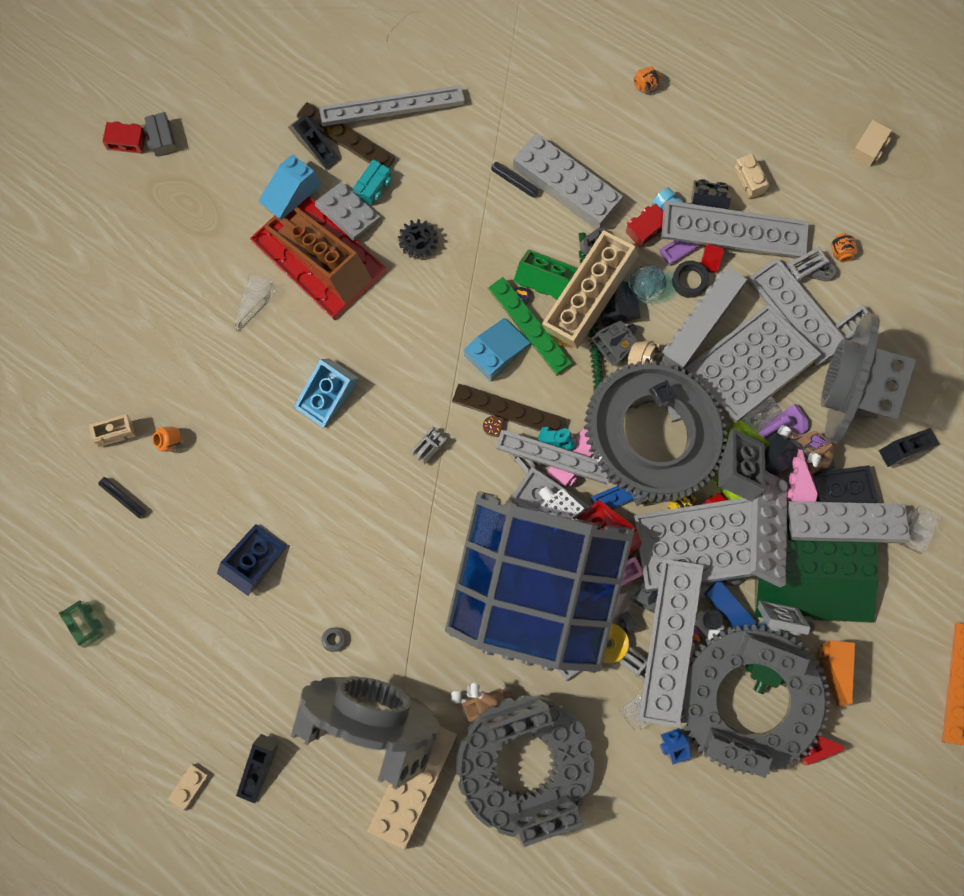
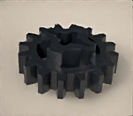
(415, 232)

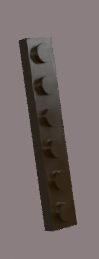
(348, 138)
(506, 409)

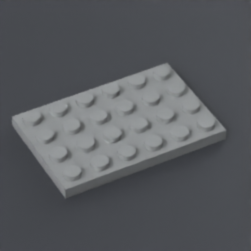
(753, 363)
(699, 534)

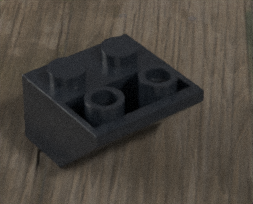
(711, 194)
(622, 306)

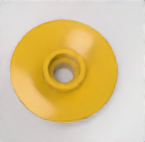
(619, 645)

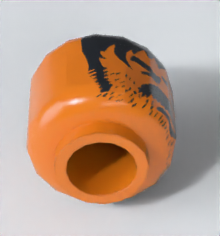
(647, 79)
(844, 247)
(167, 439)

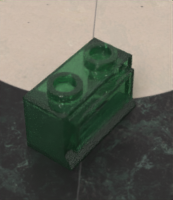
(95, 624)

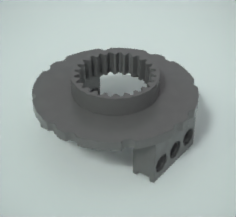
(860, 379)
(403, 731)
(556, 803)

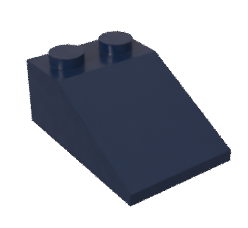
(251, 559)

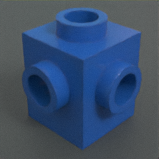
(676, 746)

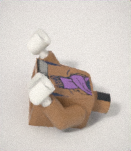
(814, 446)
(481, 700)

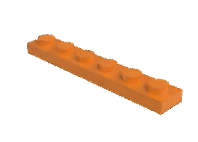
(954, 712)

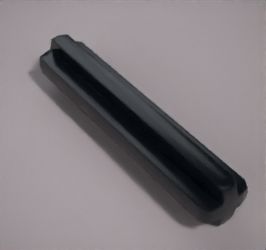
(515, 179)
(121, 497)

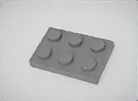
(347, 211)
(783, 617)

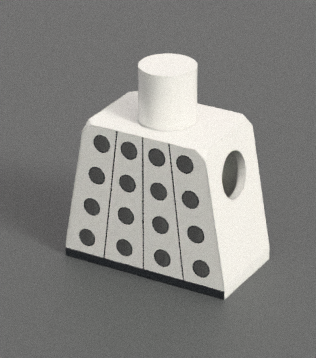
(560, 503)

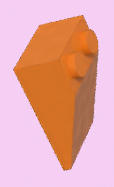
(838, 667)

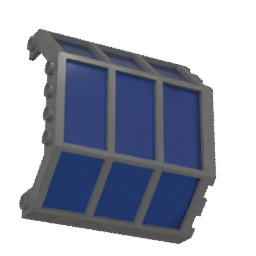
(538, 585)

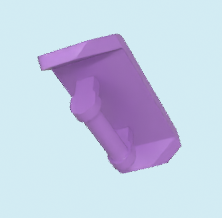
(792, 418)

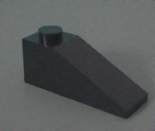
(313, 141)
(908, 447)
(779, 455)
(257, 767)

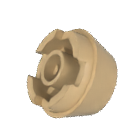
(643, 352)

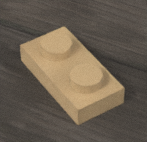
(188, 787)

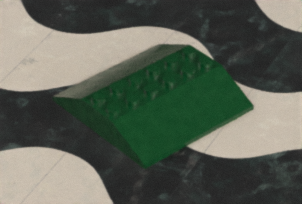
(826, 580)

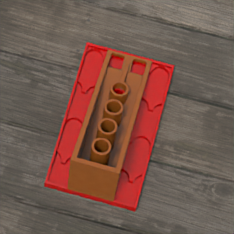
(319, 257)

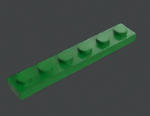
(529, 326)

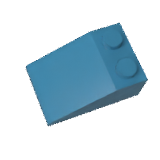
(289, 187)
(495, 348)
(325, 391)

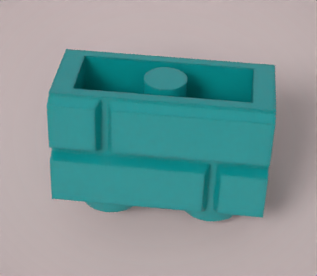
(372, 182)

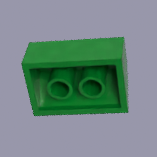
(543, 274)

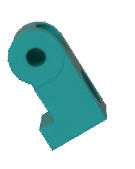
(560, 439)

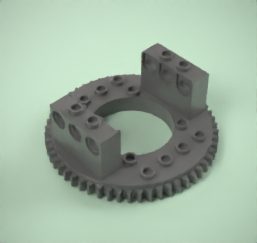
(641, 476)
(771, 748)

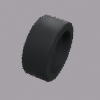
(694, 266)

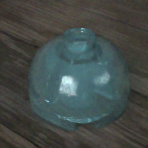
(647, 282)

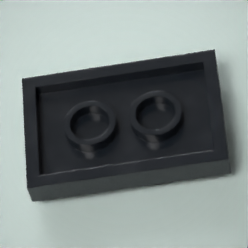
(846, 485)

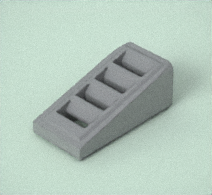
(863, 310)

